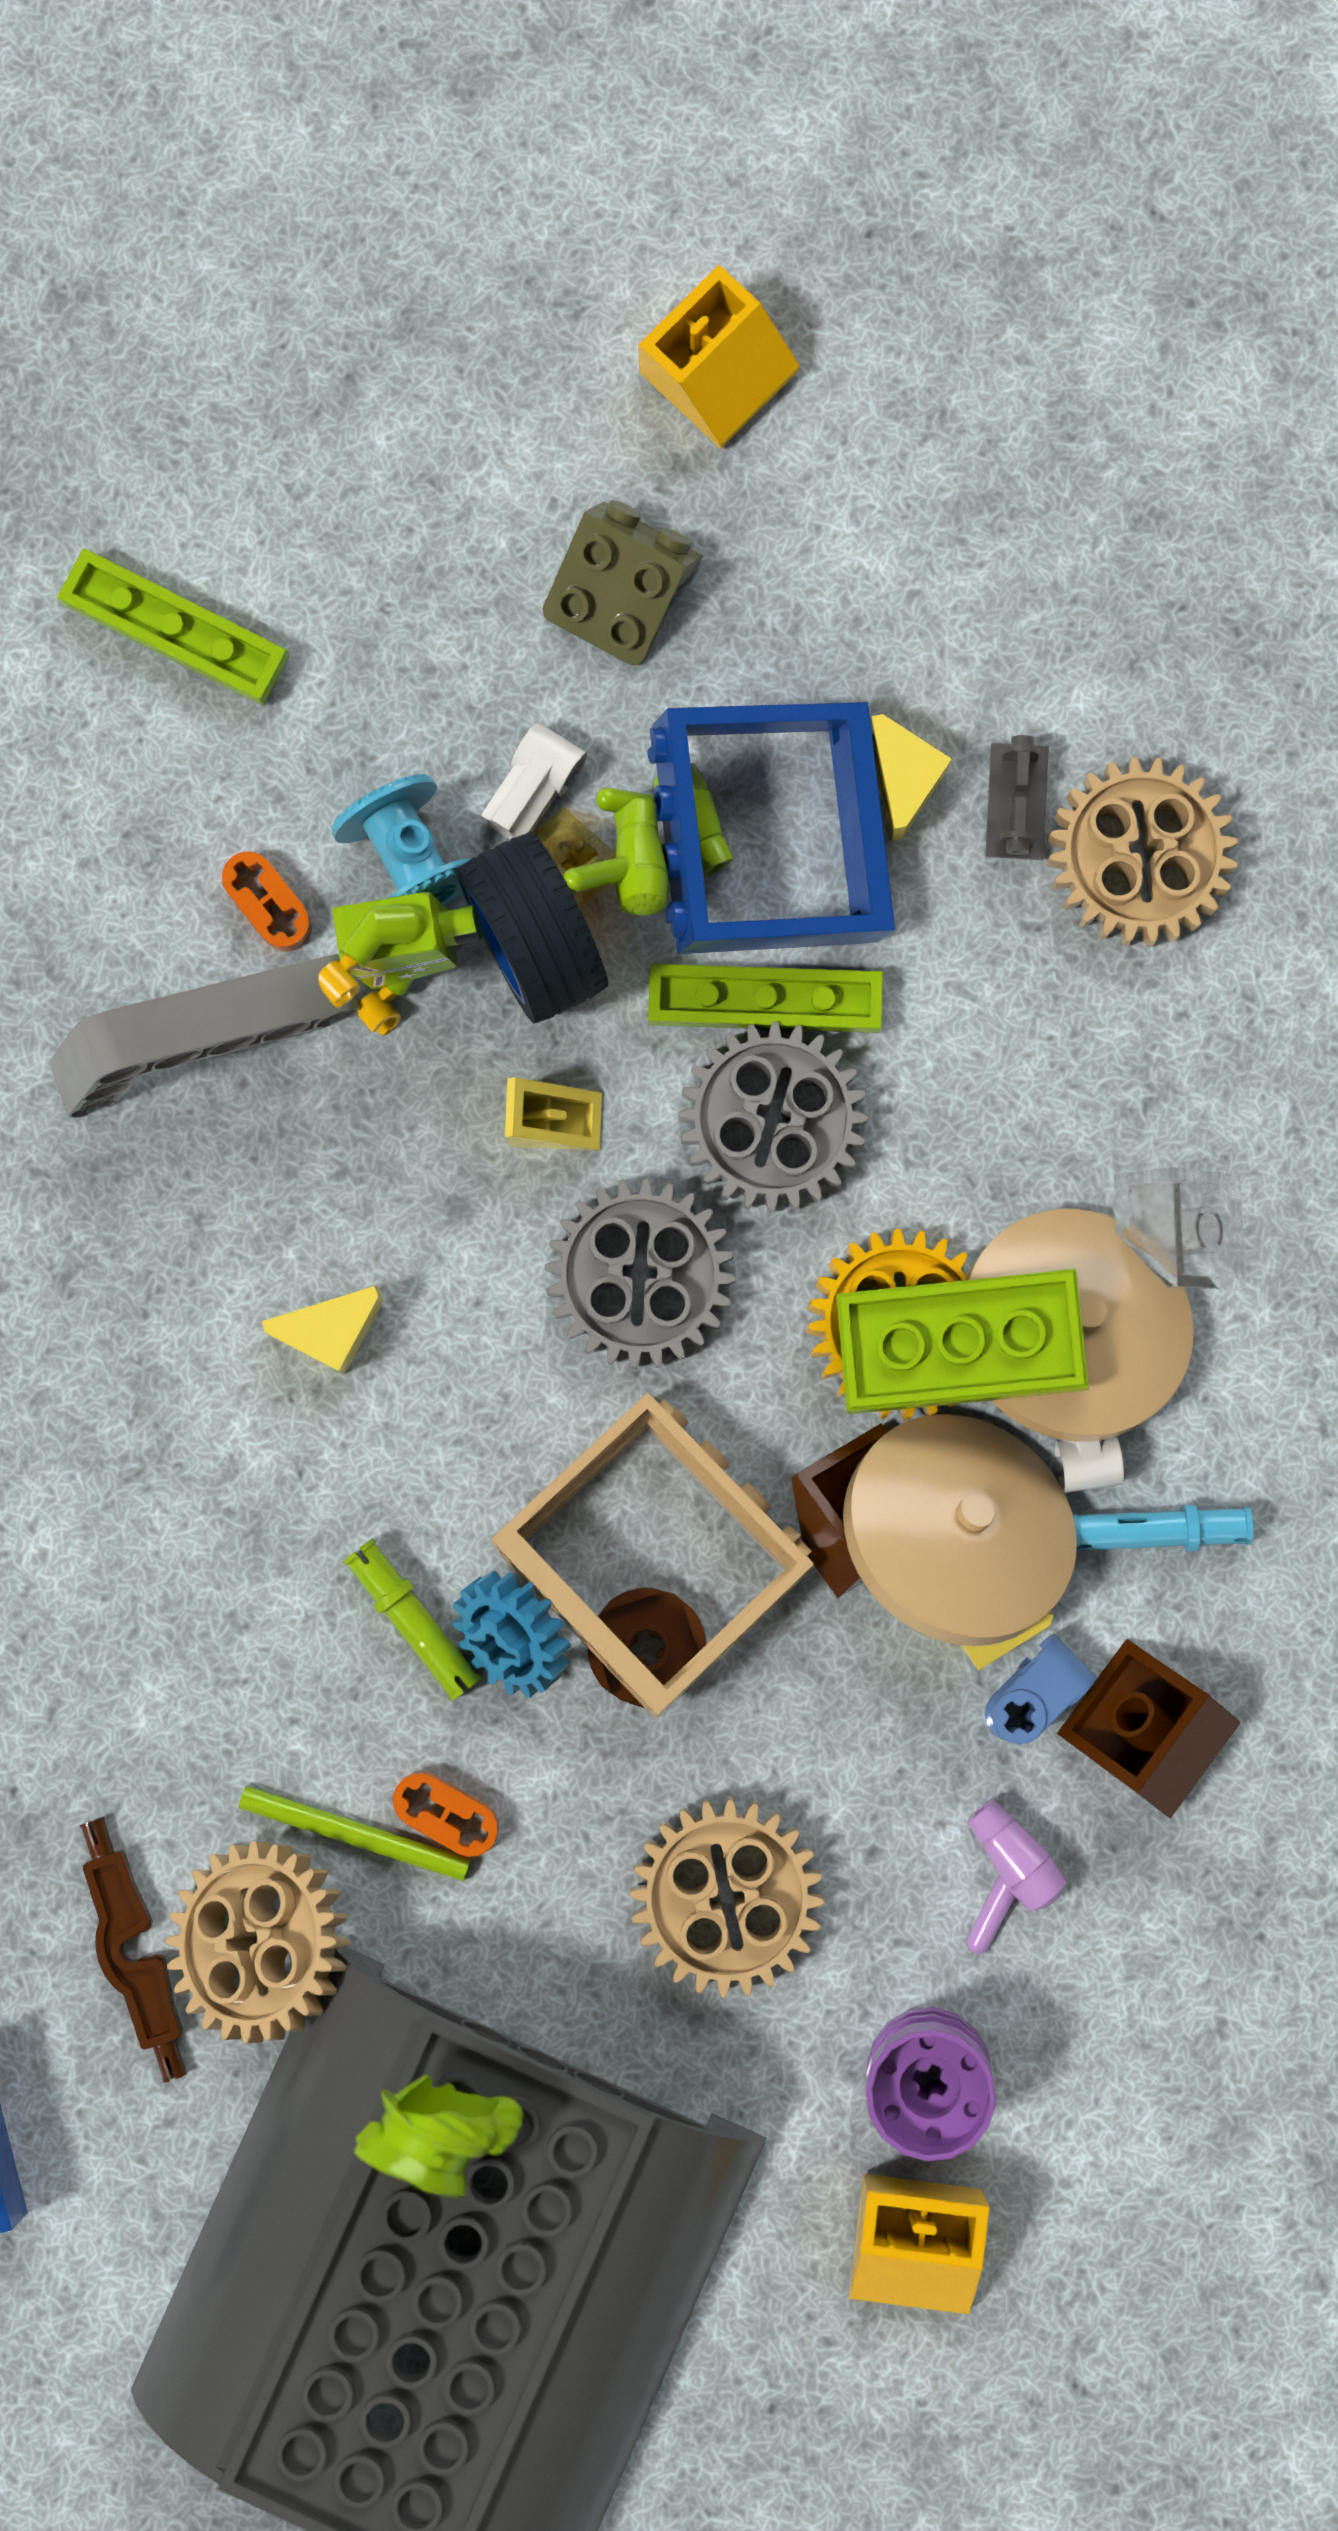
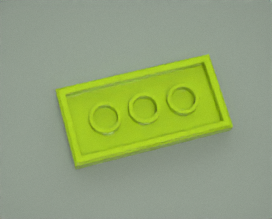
(962, 1342)

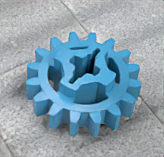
(511, 1634)

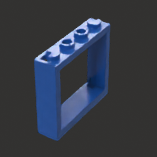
(859, 818)

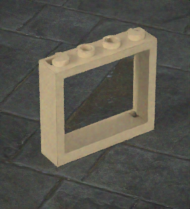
(708, 1468)

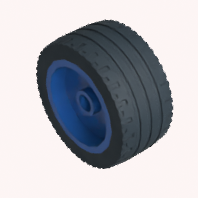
(533, 927)

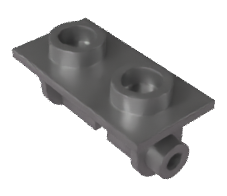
(1017, 799)

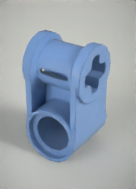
(1045, 1686)

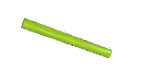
(354, 1833)

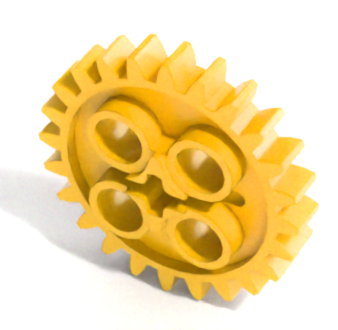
(876, 1268)

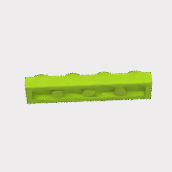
(173, 626)
(763, 996)

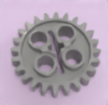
(823, 1132)
(693, 1276)

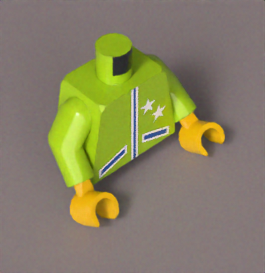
(391, 945)

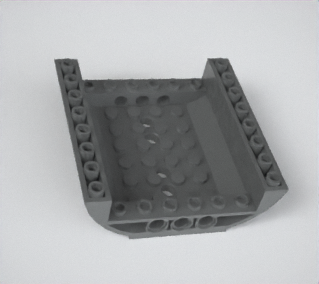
(328, 2267)

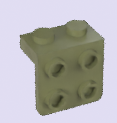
(619, 580)

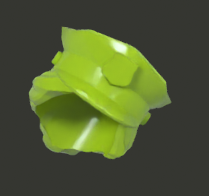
(434, 2134)

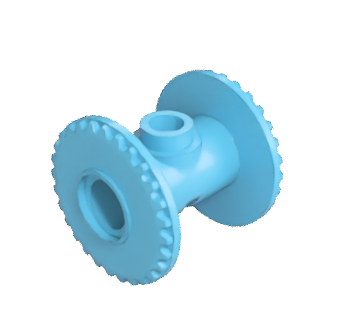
(401, 838)

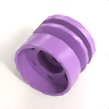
(947, 2114)

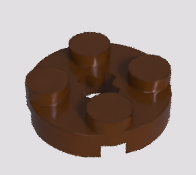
(662, 1616)

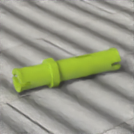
(411, 1619)

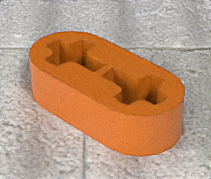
(256, 910)
(438, 1826)

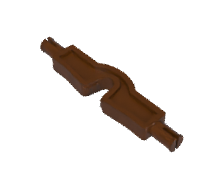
(143, 1980)

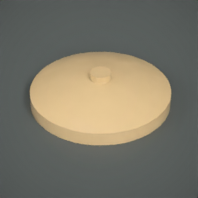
(1131, 1322)
(959, 1530)

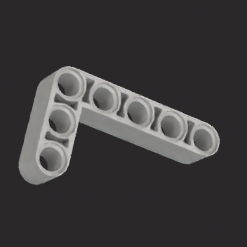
(123, 1043)

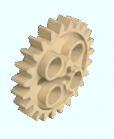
(1193, 850)
(778, 1884)
(213, 1954)

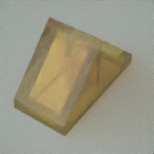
(573, 846)

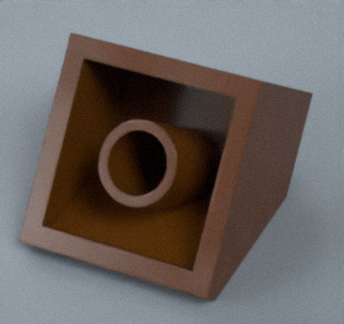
(1149, 1727)

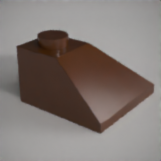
(820, 1508)

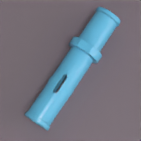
(1164, 1529)

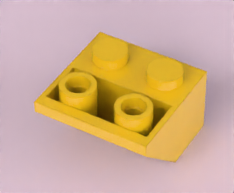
(717, 357)
(918, 2244)

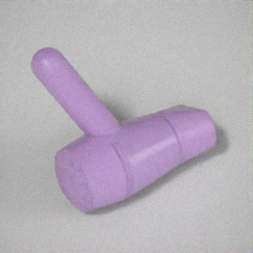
(1022, 1868)

